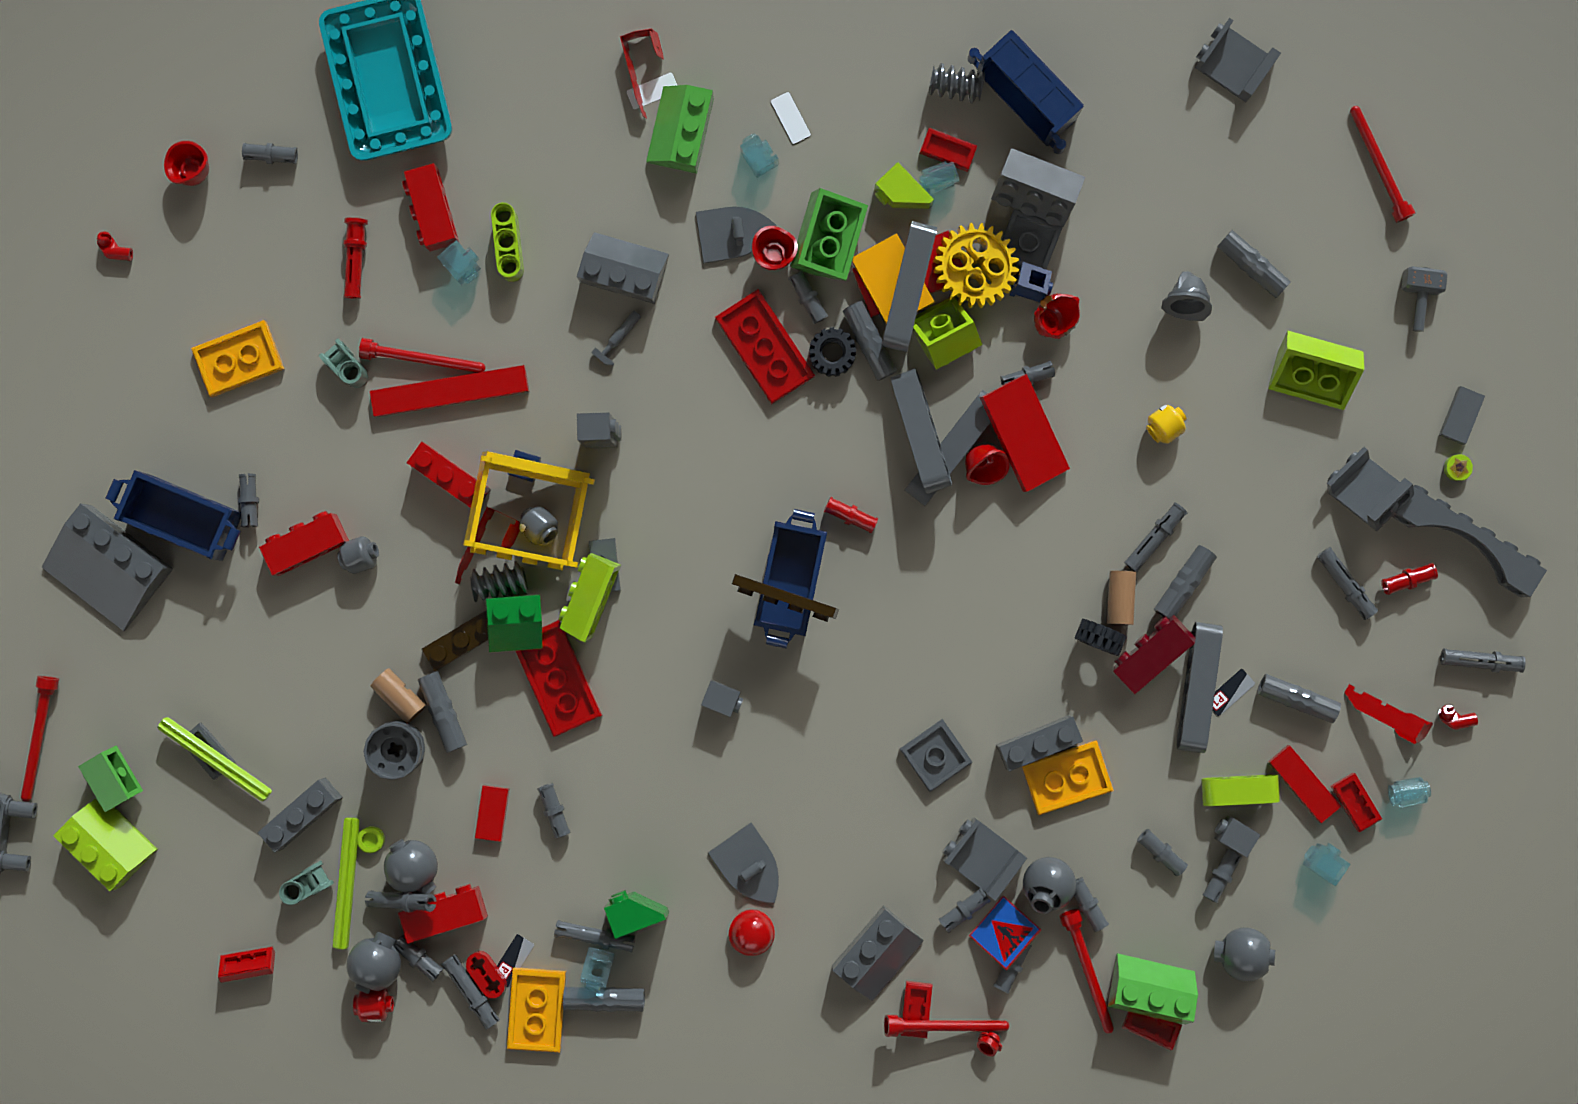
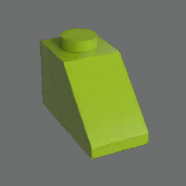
(901, 190)

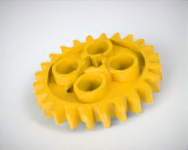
(994, 253)

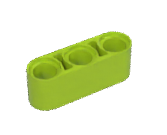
(501, 231)
(1240, 790)

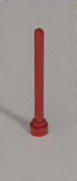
(1401, 208)
(369, 349)
(46, 687)
(1072, 921)
(895, 1025)

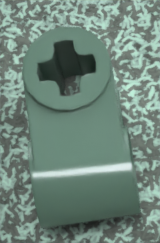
(342, 361)
(309, 882)

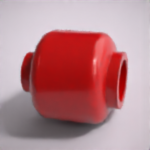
(373, 1006)

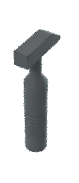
(617, 337)

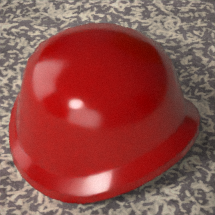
(186, 163)
(774, 247)
(986, 465)
(751, 932)

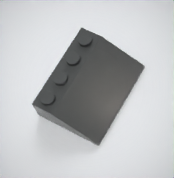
(105, 565)

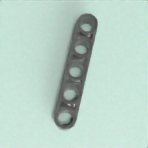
(909, 286)
(921, 431)
(955, 444)
(1199, 688)

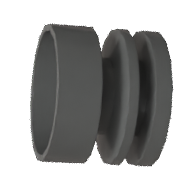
(389, 764)

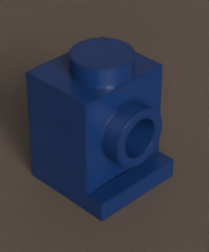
(1032, 282)

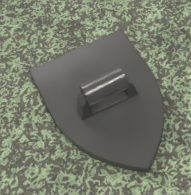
(728, 232)
(748, 864)

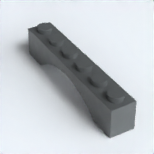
(1510, 567)

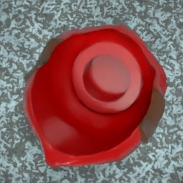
(1057, 315)

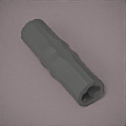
(1254, 264)
(869, 340)
(1185, 582)
(1299, 698)
(442, 712)
(607, 999)

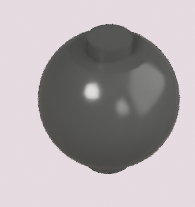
(411, 867)
(1049, 884)
(1245, 954)
(374, 963)

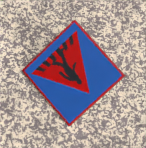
(1005, 932)

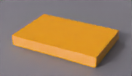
(880, 270)
(237, 358)
(1067, 777)
(536, 1010)

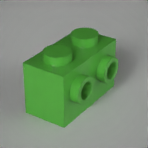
(110, 778)

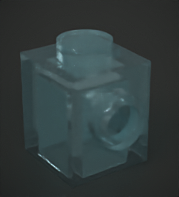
(460, 262)
(1326, 862)

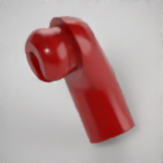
(111, 249)
(1456, 721)

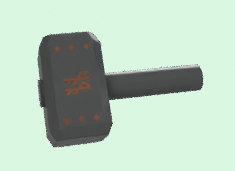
(1423, 282)

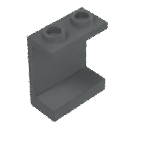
(1235, 61)
(1369, 489)
(983, 857)

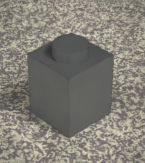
(722, 698)
(1236, 836)

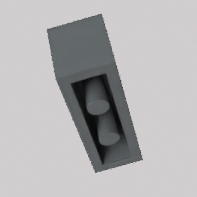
(598, 430)
(1039, 743)
(300, 814)

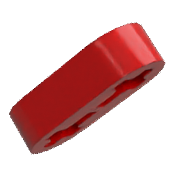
(481, 978)

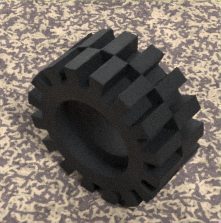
(836, 336)
(1100, 637)

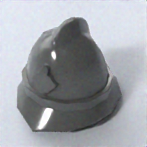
(1188, 299)

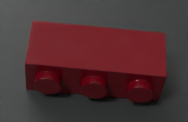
(1153, 653)

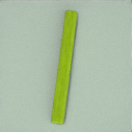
(214, 759)
(346, 883)

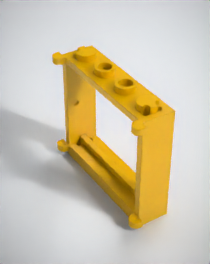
(537, 471)

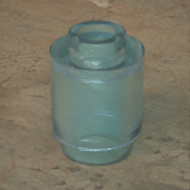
(939, 177)
(1409, 792)

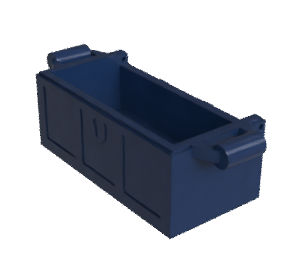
(1029, 88)
(176, 514)
(794, 568)

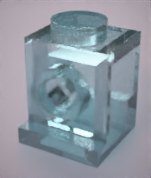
(758, 155)
(597, 960)

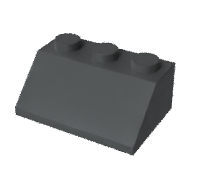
(622, 267)
(877, 953)

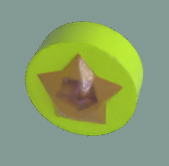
(1458, 467)

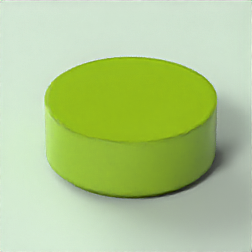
(371, 839)

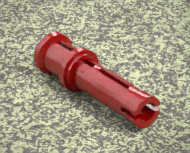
(355, 245)

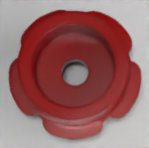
(989, 1043)

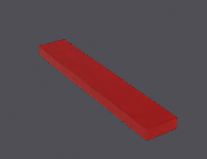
(449, 391)

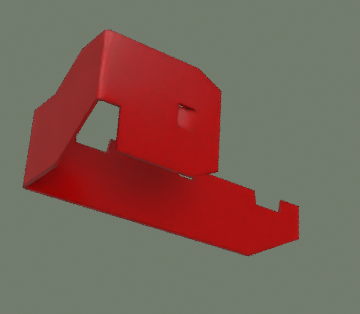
(656, 43)
(512, 532)
(1405, 724)

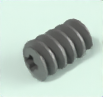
(956, 83)
(497, 581)

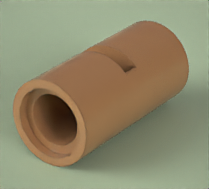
(1121, 597)
(395, 694)

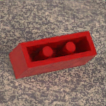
(430, 207)
(444, 473)
(303, 543)
(450, 913)

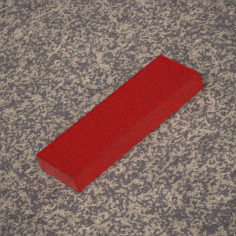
(1304, 784)

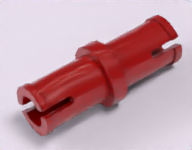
(851, 515)
(1409, 579)

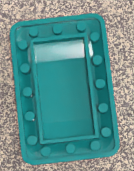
(385, 77)

